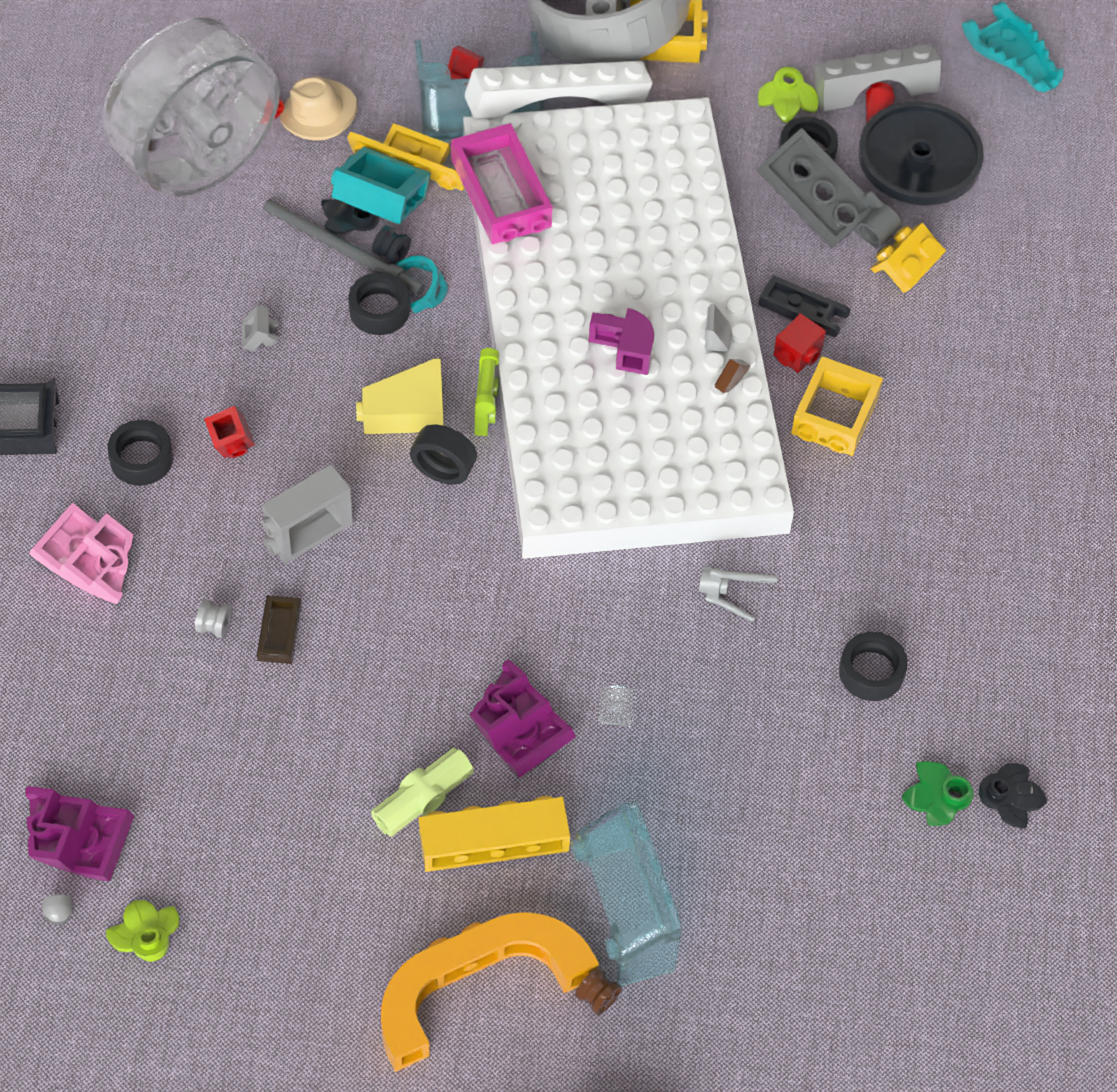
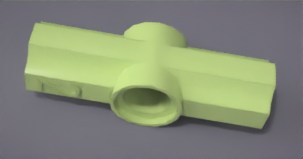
(422, 791)

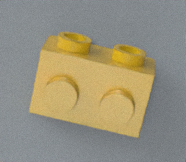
(909, 256)

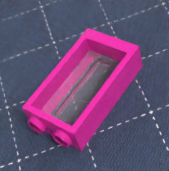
(501, 183)

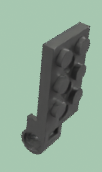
(869, 216)

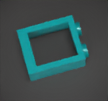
(380, 185)

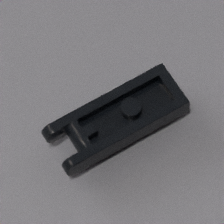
(792, 300)

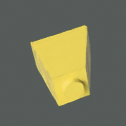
(403, 401)

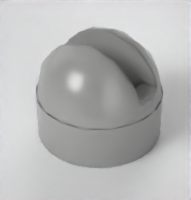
(57, 909)

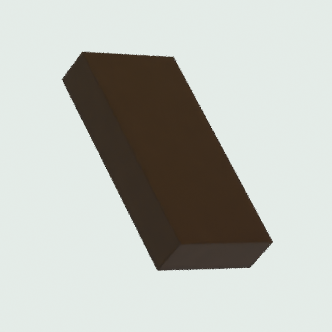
(279, 629)

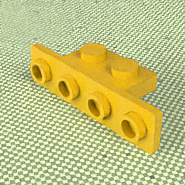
(415, 150)

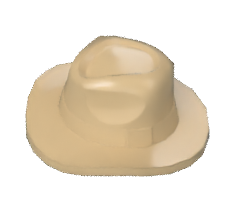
(318, 108)

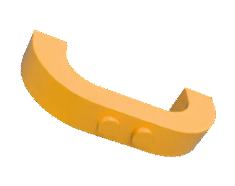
(465, 954)

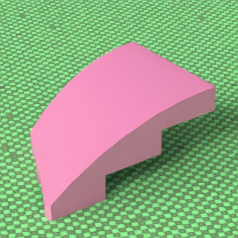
(87, 552)

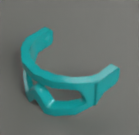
(429, 299)

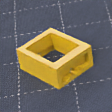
(684, 47)
(844, 381)

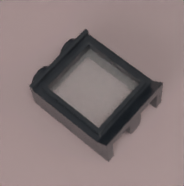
(28, 418)

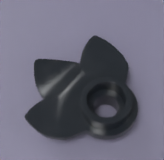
(346, 218)
(1014, 796)

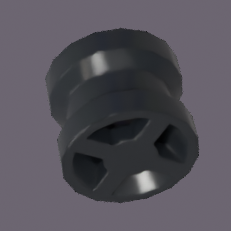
(391, 244)

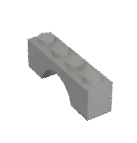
(843, 80)

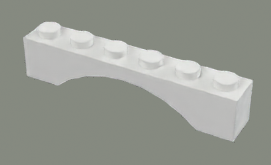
(504, 89)

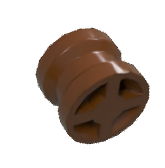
(598, 991)

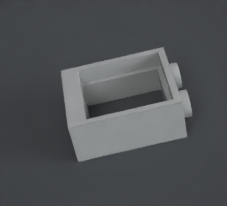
(307, 514)

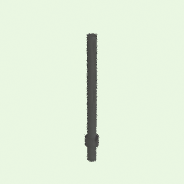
(342, 246)

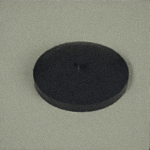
(920, 153)

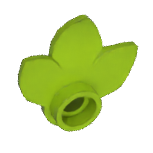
(788, 97)
(144, 930)

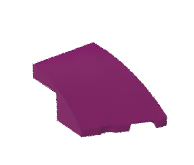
(519, 721)
(75, 833)

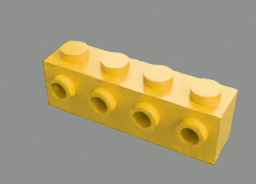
(494, 833)

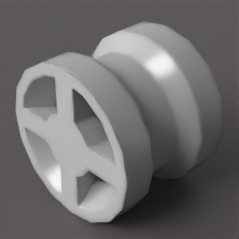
(213, 618)

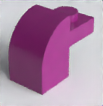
(630, 335)

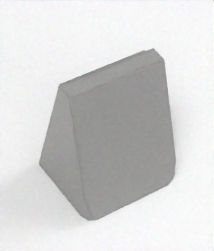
(717, 330)

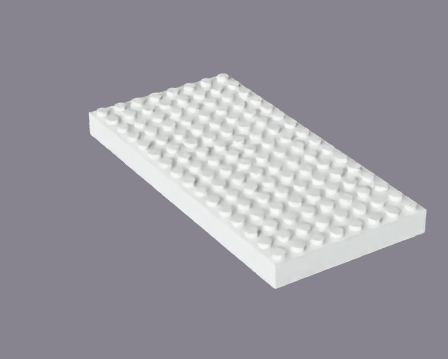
(650, 229)

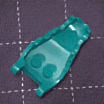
(1015, 46)

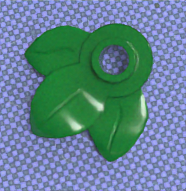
(933, 793)

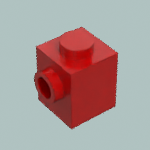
(799, 343)
(229, 432)

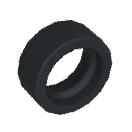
(817, 130)
(374, 284)
(140, 431)
(449, 442)
(871, 689)

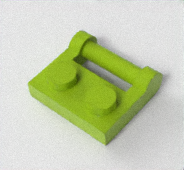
(487, 388)

